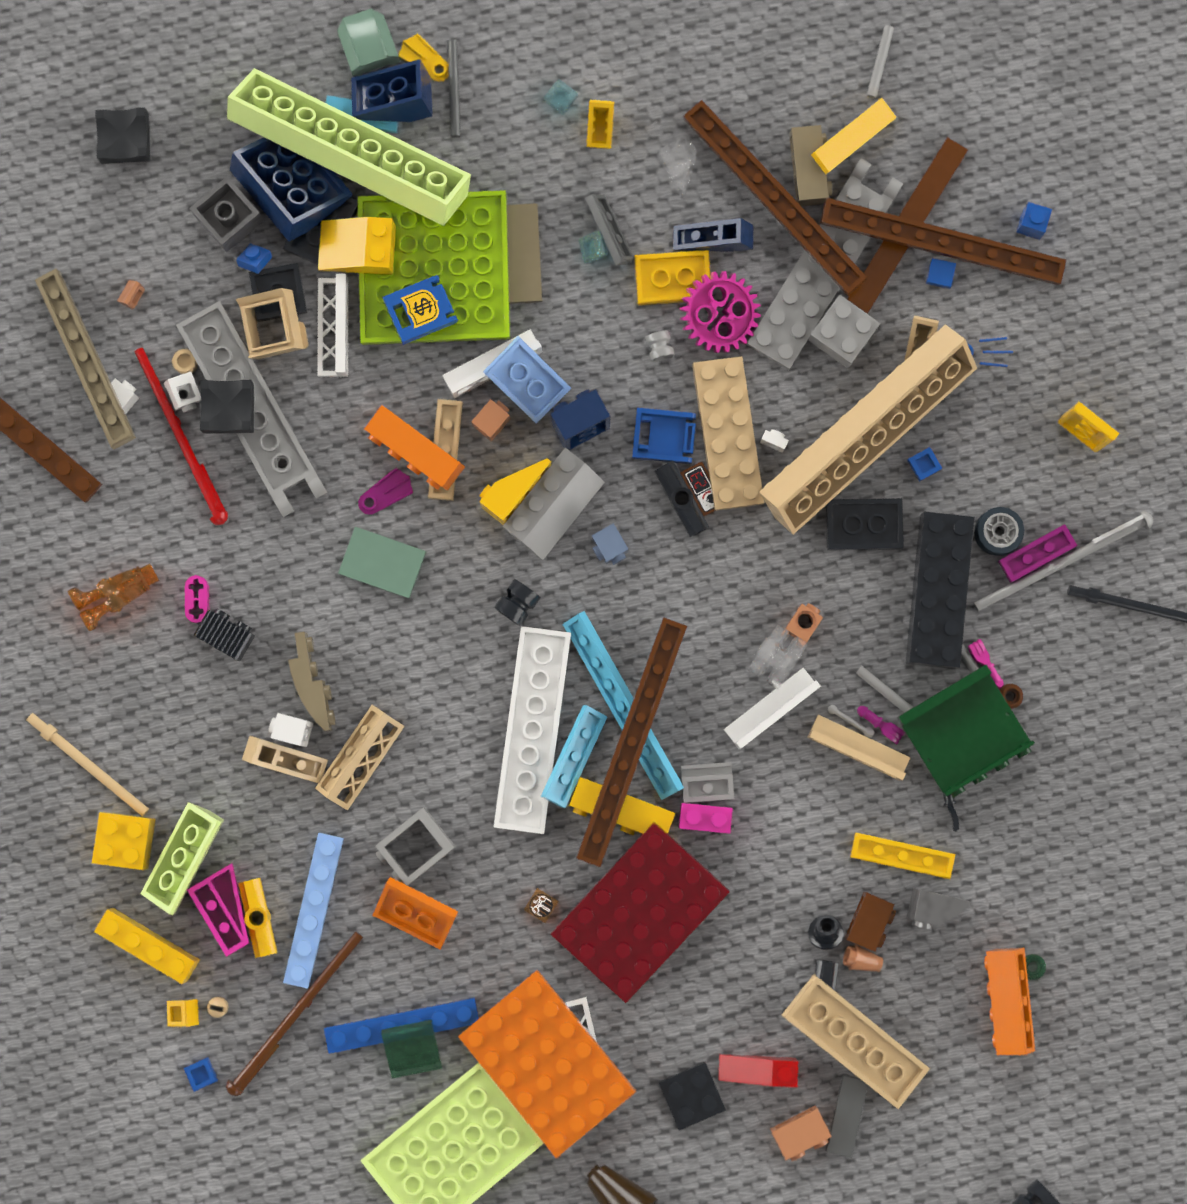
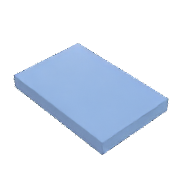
(527, 379)

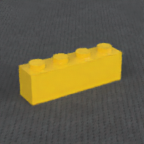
(634, 815)
(147, 945)

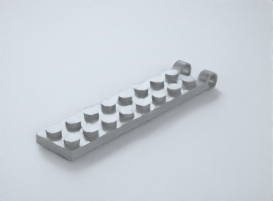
(808, 286)
(225, 358)

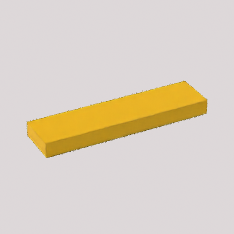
(853, 136)
(902, 855)

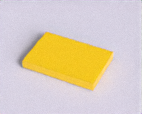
(666, 276)
(1088, 427)

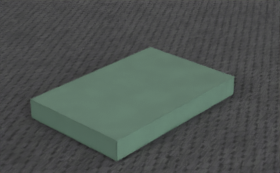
(382, 562)

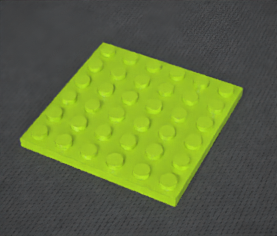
(464, 253)

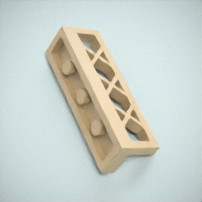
(859, 747)
(356, 754)

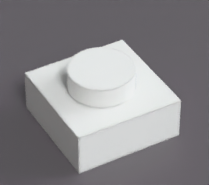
(774, 440)

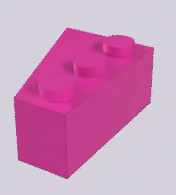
(222, 909)

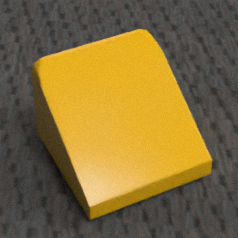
(182, 1013)

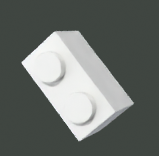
(290, 729)

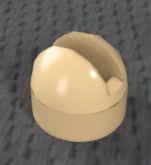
(217, 1001)

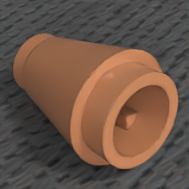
(861, 959)

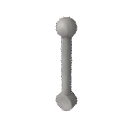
(868, 732)

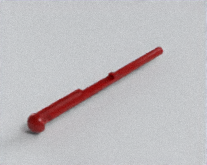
(204, 482)

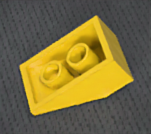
(357, 245)
(509, 492)

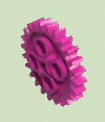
(737, 325)

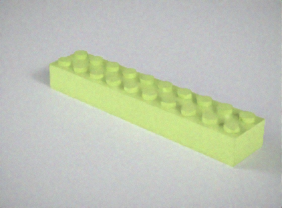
(348, 146)

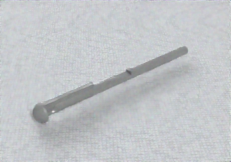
(1143, 520)

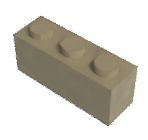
(809, 179)

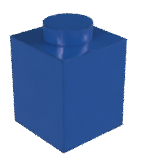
(1034, 220)

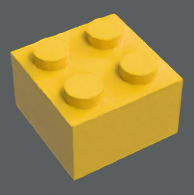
(123, 840)

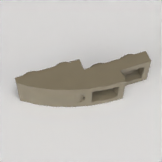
(311, 692)

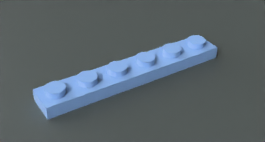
(313, 910)

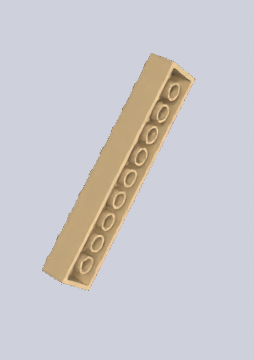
(869, 429)

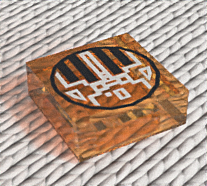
(541, 905)

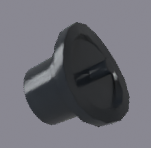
(825, 932)

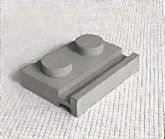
(707, 782)

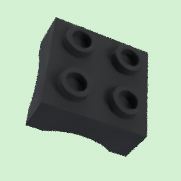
(123, 136)
(227, 406)

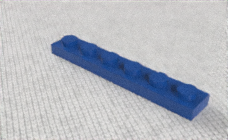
(368, 1031)

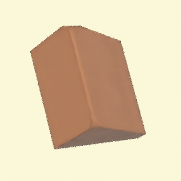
(131, 294)

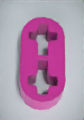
(190, 598)

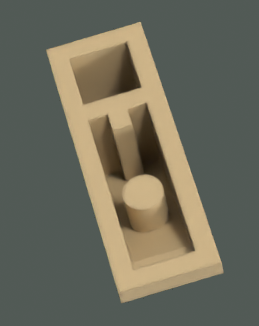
(284, 759)

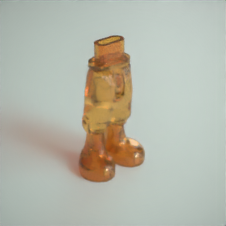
(119, 592)

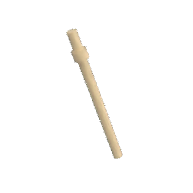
(50, 733)

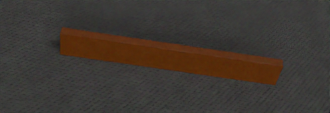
(917, 209)

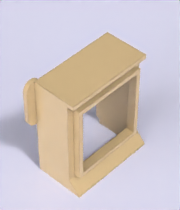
(295, 331)

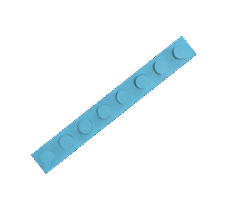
(620, 701)

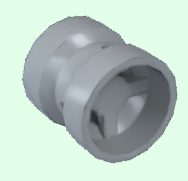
(659, 344)

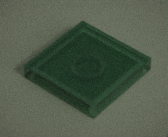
(411, 1049)

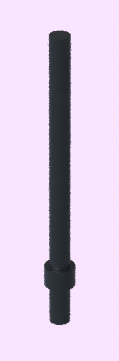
(1094, 596)

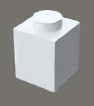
(125, 394)

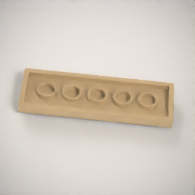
(728, 433)
(855, 1041)

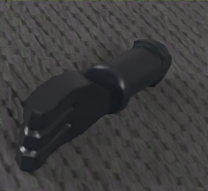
(949, 801)

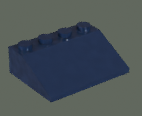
(288, 186)

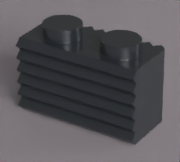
(225, 635)

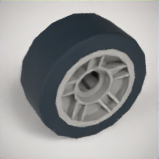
(1006, 520)

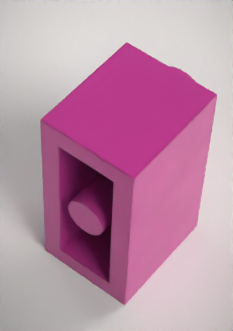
(705, 818)

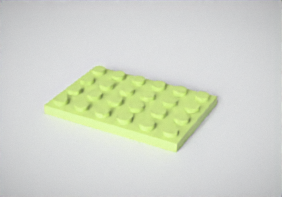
(454, 1145)

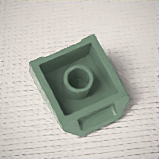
(367, 42)

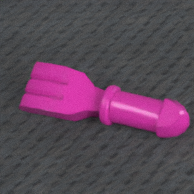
(982, 657)

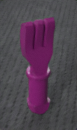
(888, 729)

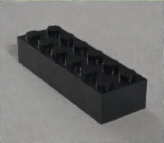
(940, 590)

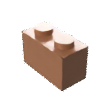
(801, 1133)

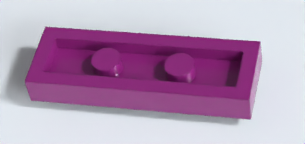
(1037, 553)

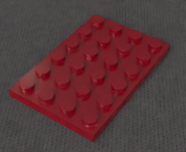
(640, 912)

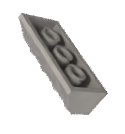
(553, 504)

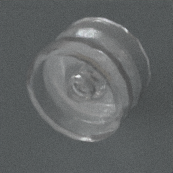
(774, 654)

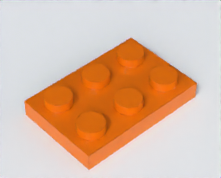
(415, 913)

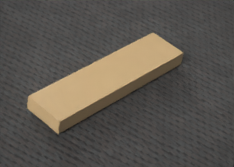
(447, 438)

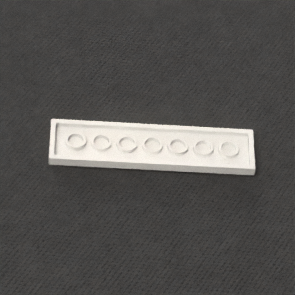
(532, 729)

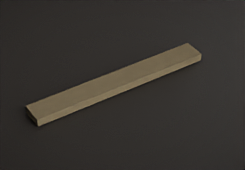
(85, 359)

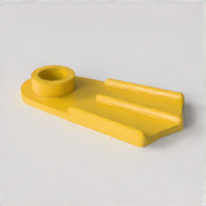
(417, 48)

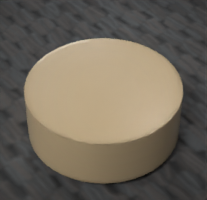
(184, 361)

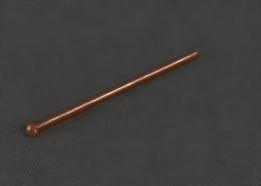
(237, 1086)

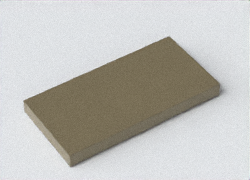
(524, 254)

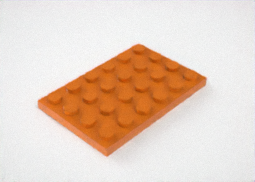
(547, 1064)

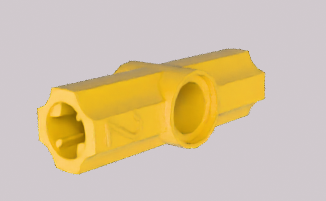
(261, 935)

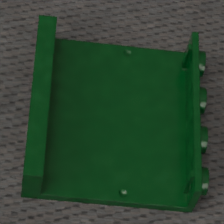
(965, 732)

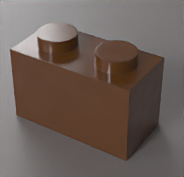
(870, 922)

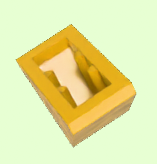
(600, 124)

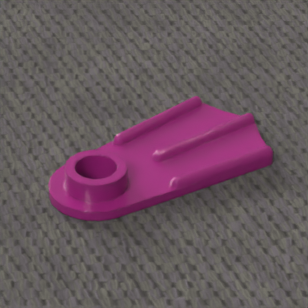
(386, 491)

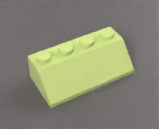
(182, 857)

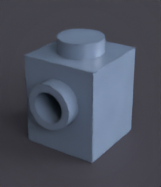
(609, 545)

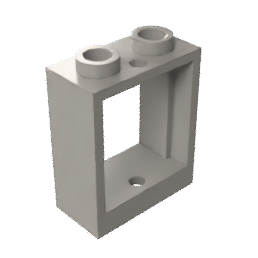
(435, 830)

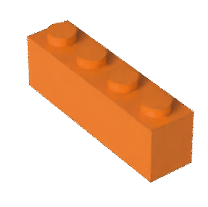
(413, 447)
(1009, 1001)

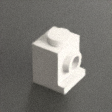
(183, 383)

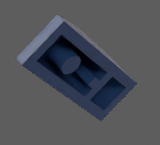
(714, 236)

